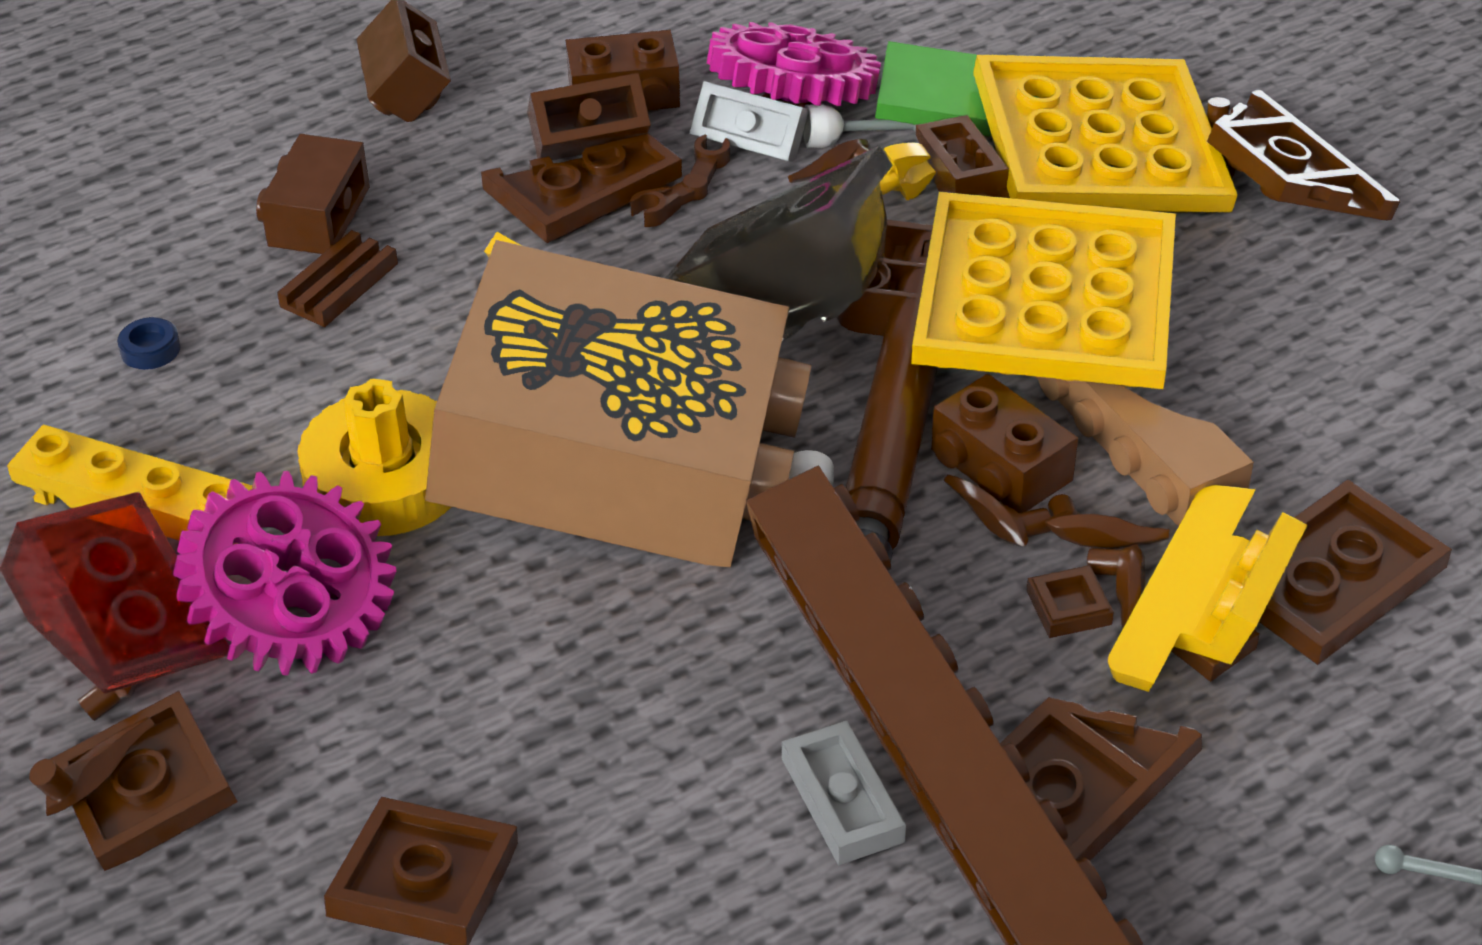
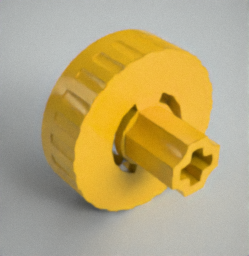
(373, 434)

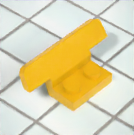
(1204, 587)

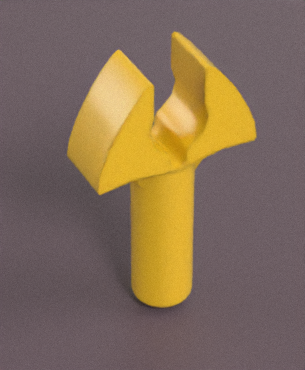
(909, 171)

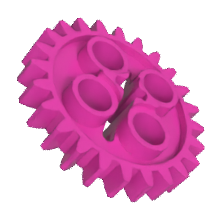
(793, 63)
(257, 613)

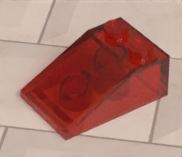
(106, 592)

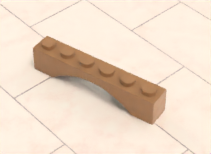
(1157, 447)

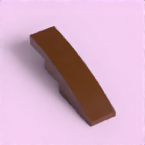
(963, 158)

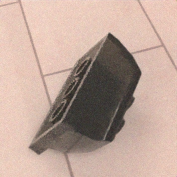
(801, 247)

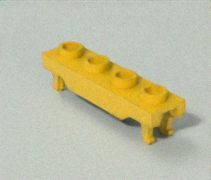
(92, 471)

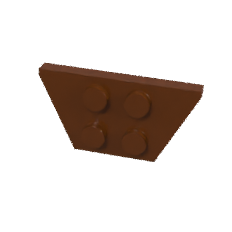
(1295, 162)
(1097, 767)

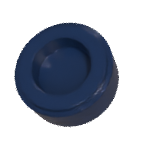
(148, 343)

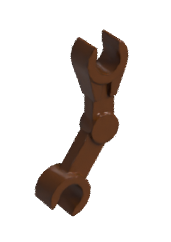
(666, 200)

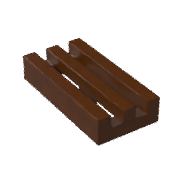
(331, 273)

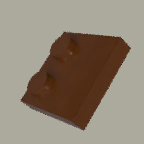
(157, 788)
(422, 872)

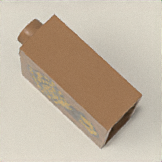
(614, 405)

